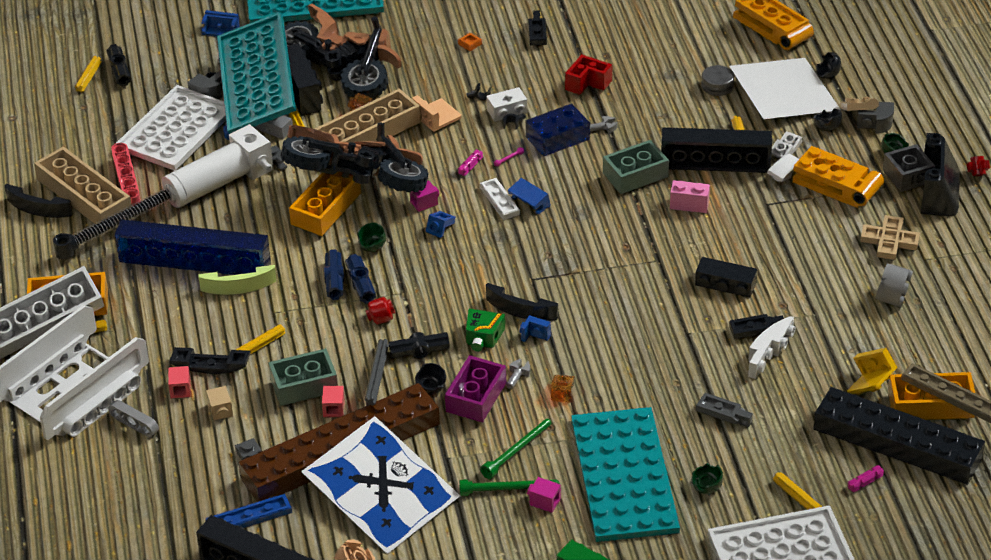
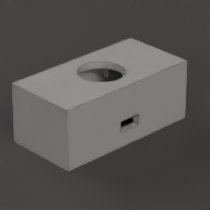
(277, 127)

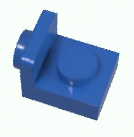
(438, 222)
(535, 327)

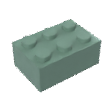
(635, 166)
(302, 376)

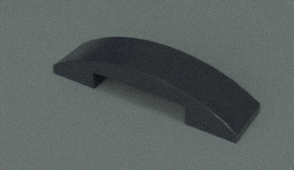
(37, 206)
(520, 307)
(210, 363)

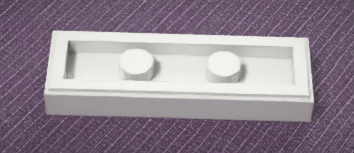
(499, 199)

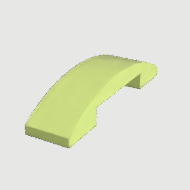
(238, 283)

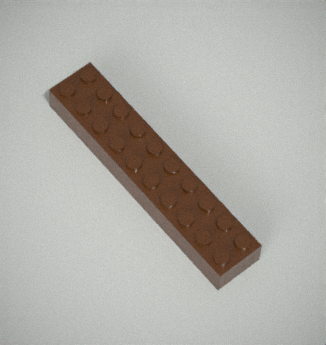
(280, 467)

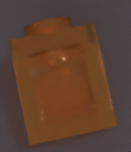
(562, 388)

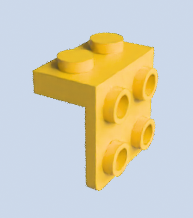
(875, 369)

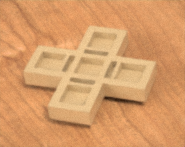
(890, 237)

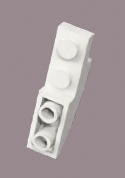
(769, 343)

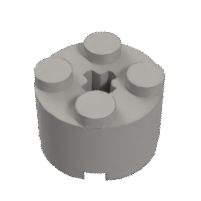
(894, 285)

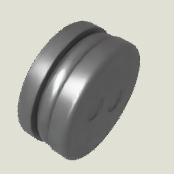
(717, 80)

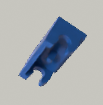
(219, 22)
(530, 194)

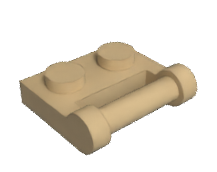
(855, 104)

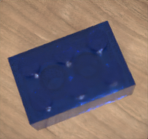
(557, 129)

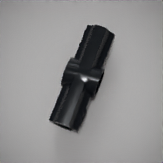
(118, 65)
(419, 345)

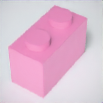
(689, 196)

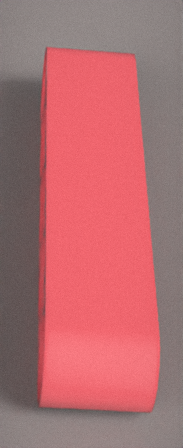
(125, 171)

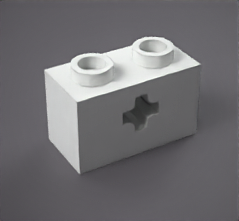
(506, 102)

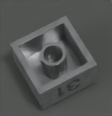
(907, 167)

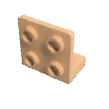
(436, 114)

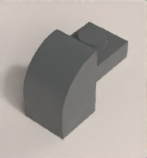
(207, 86)
(879, 119)

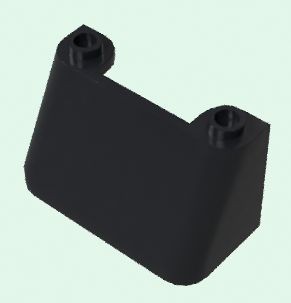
(941, 182)

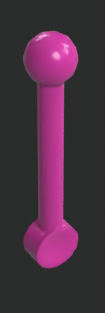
(520, 151)

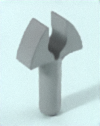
(608, 123)
(514, 367)

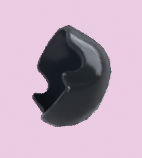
(830, 66)
(828, 121)
(431, 378)

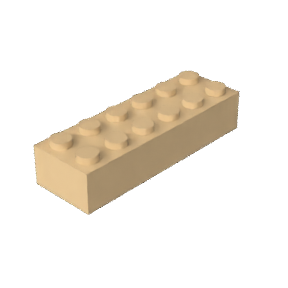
(394, 110)
(80, 183)

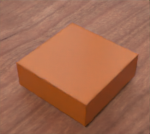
(469, 41)

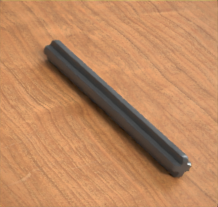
(376, 372)

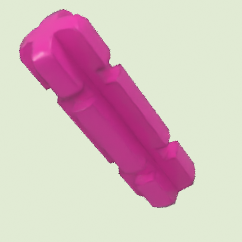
(470, 162)
(865, 478)

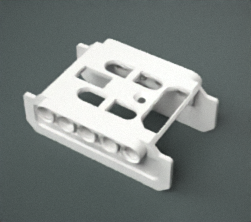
(80, 398)

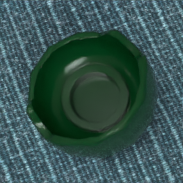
(893, 142)
(371, 237)
(707, 478)

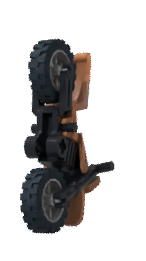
(346, 55)
(324, 153)

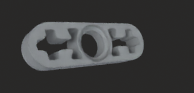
(133, 418)

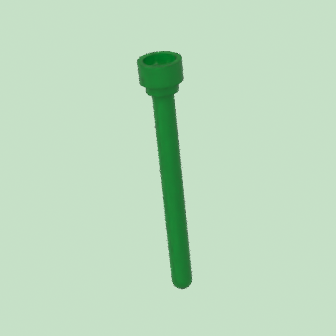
(491, 468)
(467, 487)

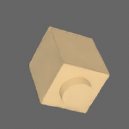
(219, 403)

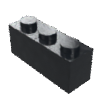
(726, 277)

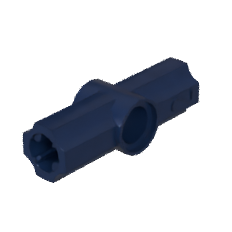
(334, 274)
(360, 278)

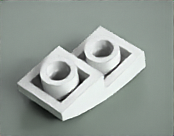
(786, 145)
(783, 168)

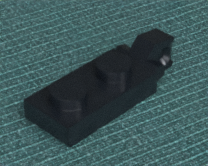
(537, 29)
(752, 325)

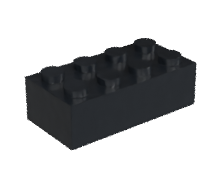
(304, 82)

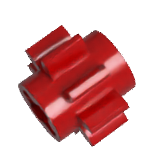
(978, 166)

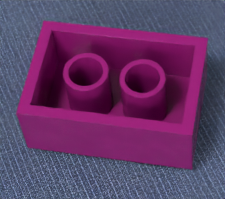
(475, 388)

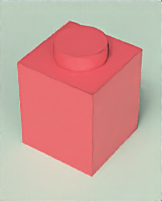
(179, 382)
(333, 401)

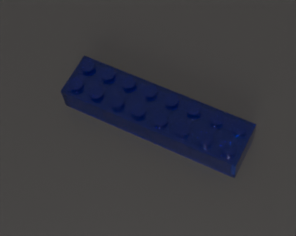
(191, 248)

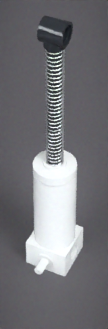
(246, 154)

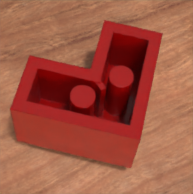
(587, 72)

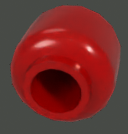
(380, 310)

